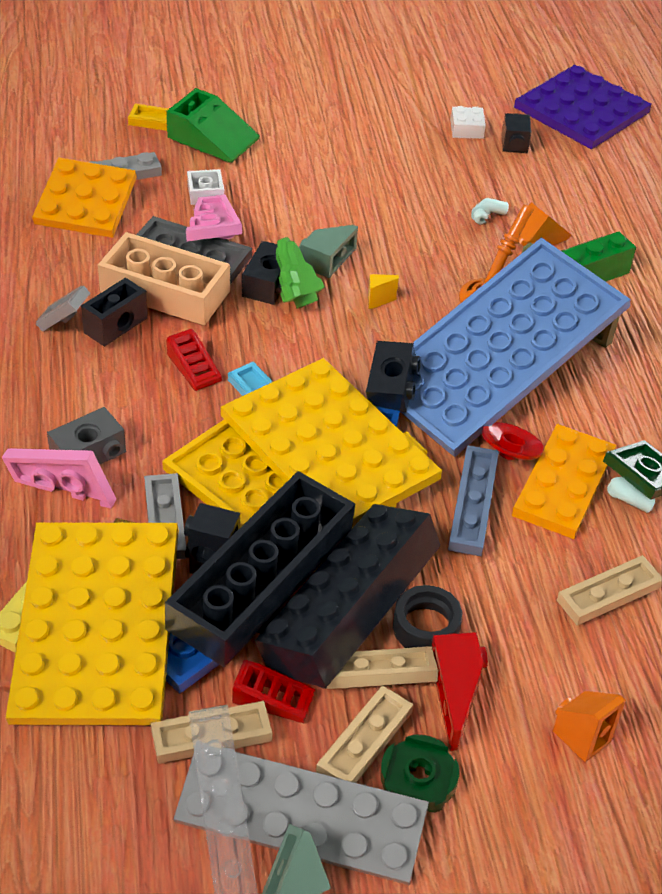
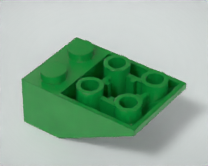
(209, 126)

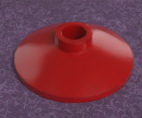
(512, 441)

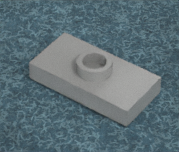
(63, 308)

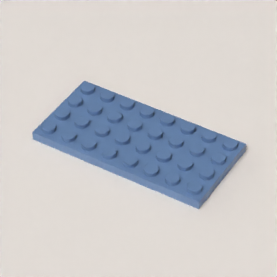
(506, 342)

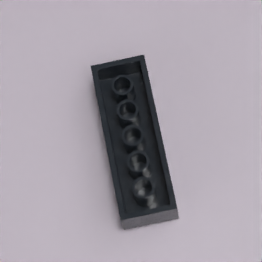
(258, 568)
(348, 595)

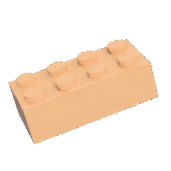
(173, 278)

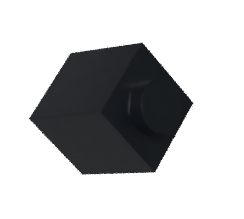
(516, 133)

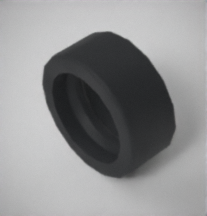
(425, 598)

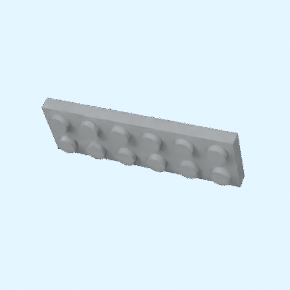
(348, 821)

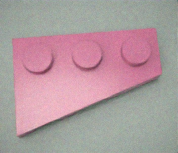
(213, 219)
(62, 469)

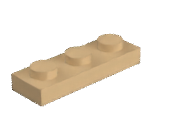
(609, 590)
(387, 668)
(365, 736)
(174, 737)

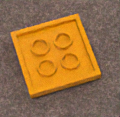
(84, 197)

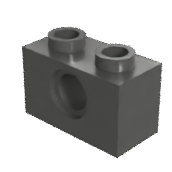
(91, 432)

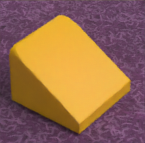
(382, 289)

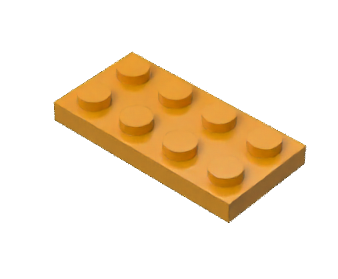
(563, 481)

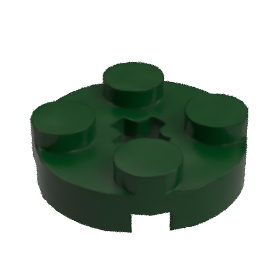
(425, 753)

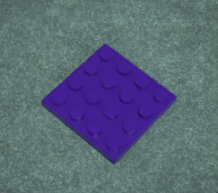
(583, 106)

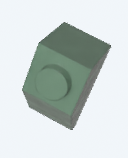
(329, 248)

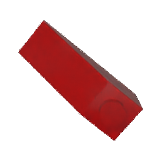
(459, 675)

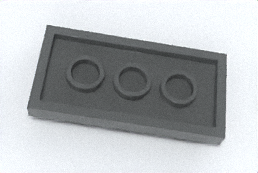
(215, 248)

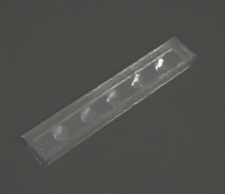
(222, 801)

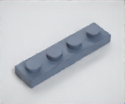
(473, 501)

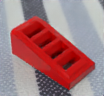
(188, 343)
(266, 677)

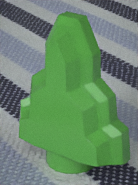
(296, 276)

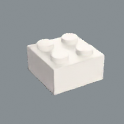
(467, 122)
(204, 184)

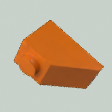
(542, 226)
(588, 721)

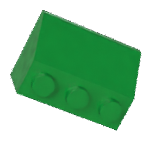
(604, 256)

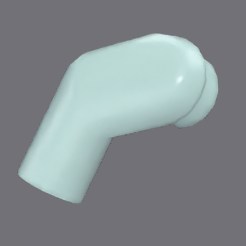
(485, 207)
(623, 490)

